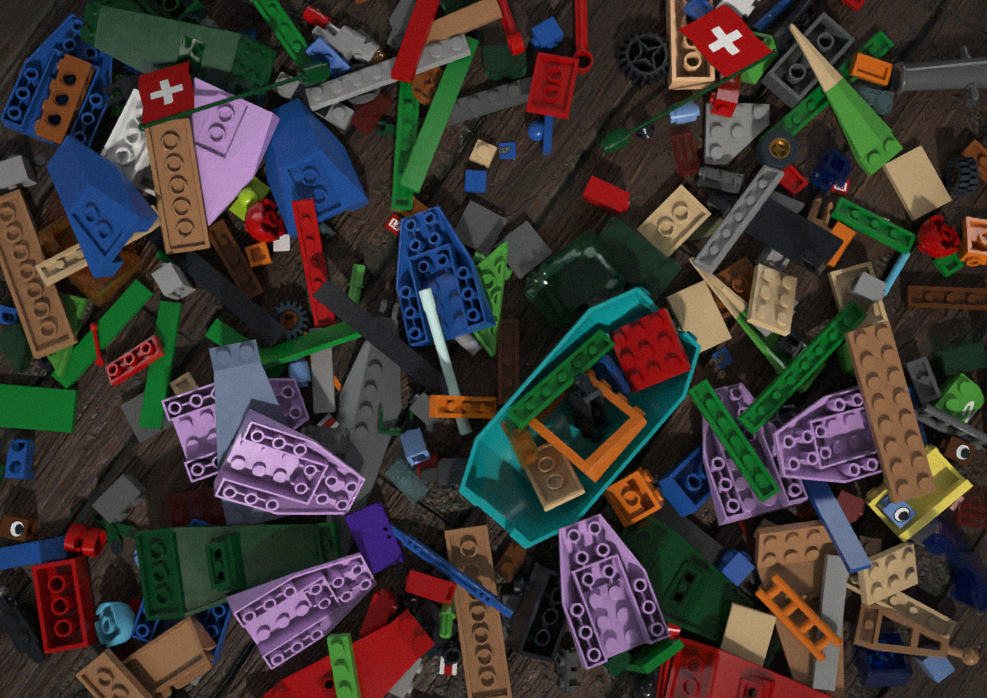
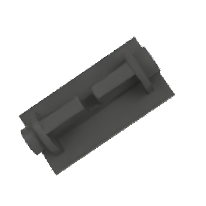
(720, 179)
(566, 679)

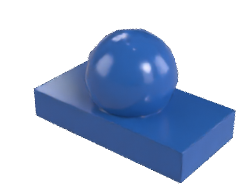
(543, 131)
(612, 374)

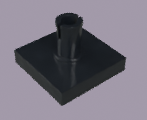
(429, 619)

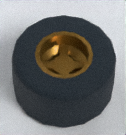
(780, 143)

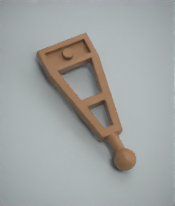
(868, 630)

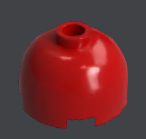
(263, 222)
(937, 238)

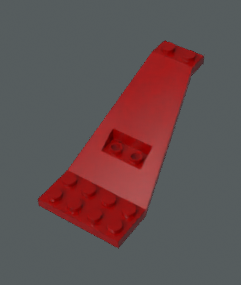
(379, 660)
(715, 673)

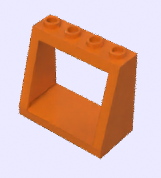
(607, 453)

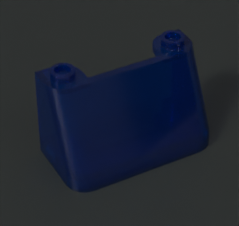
(971, 578)

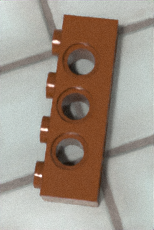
(76, 92)

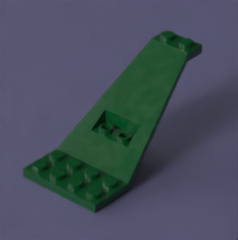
(156, 42)
(185, 569)
(705, 599)

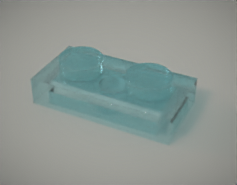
(878, 100)

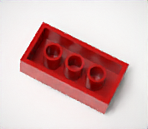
(64, 604)

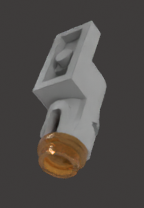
(353, 44)

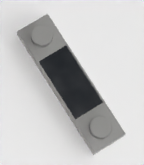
(335, 114)

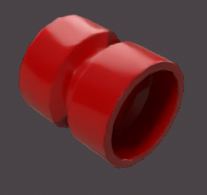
(85, 540)

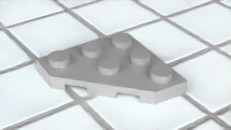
(729, 136)

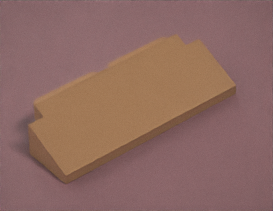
(173, 658)

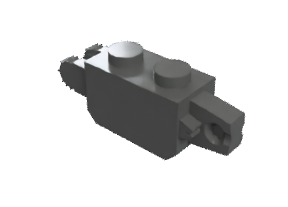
(399, 22)

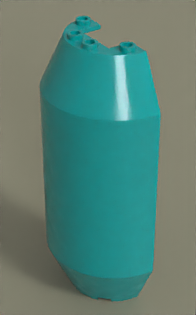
(492, 471)

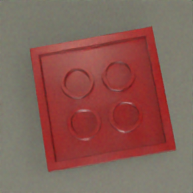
(650, 350)

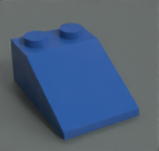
(686, 483)

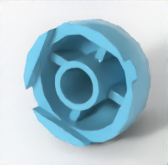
(114, 623)

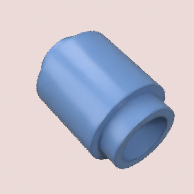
(684, 114)
(300, 370)

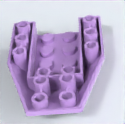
(227, 145)
(196, 422)
(828, 441)
(285, 472)
(729, 490)
(605, 593)
(302, 606)

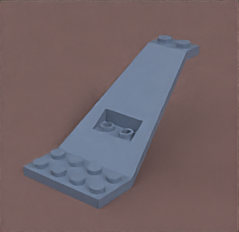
(238, 386)

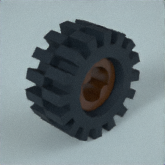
(961, 176)
(300, 318)

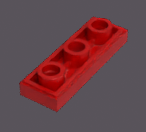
(135, 360)

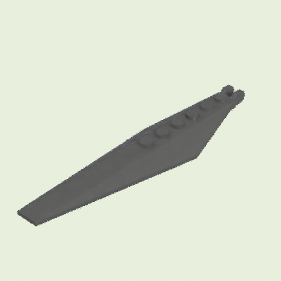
(370, 386)

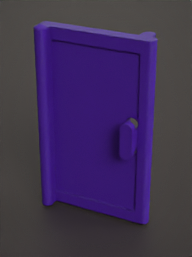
(370, 531)

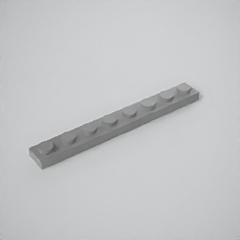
(379, 74)

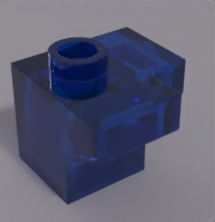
(830, 170)

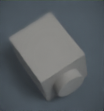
(867, 288)

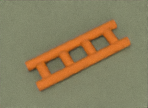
(798, 631)

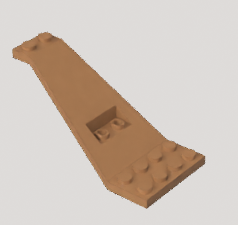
(798, 557)

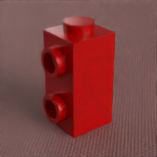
(725, 96)
(606, 196)
(430, 587)
(380, 609)

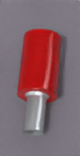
(317, 18)

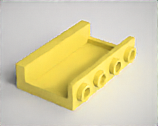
(949, 488)

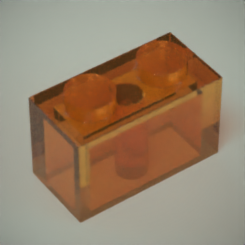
(521, 443)

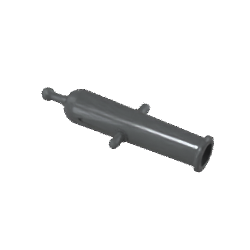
(962, 73)

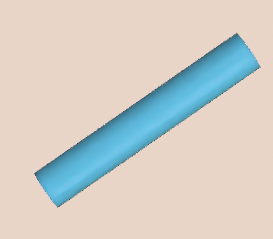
(895, 271)

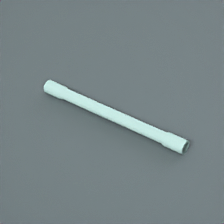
(430, 308)

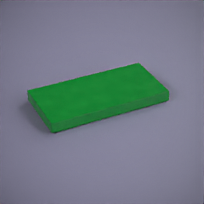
(38, 408)
(654, 655)

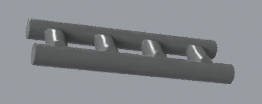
(945, 420)

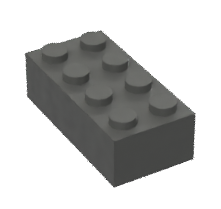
(792, 74)

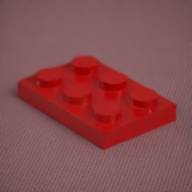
(552, 85)

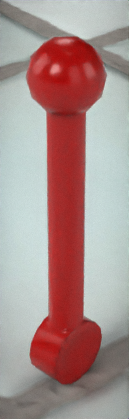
(99, 361)

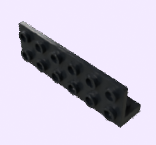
(783, 231)

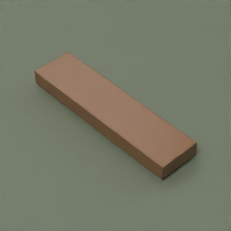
(464, 20)

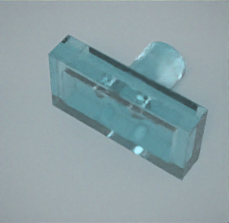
(407, 481)

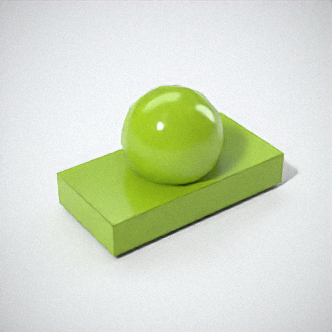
(253, 193)

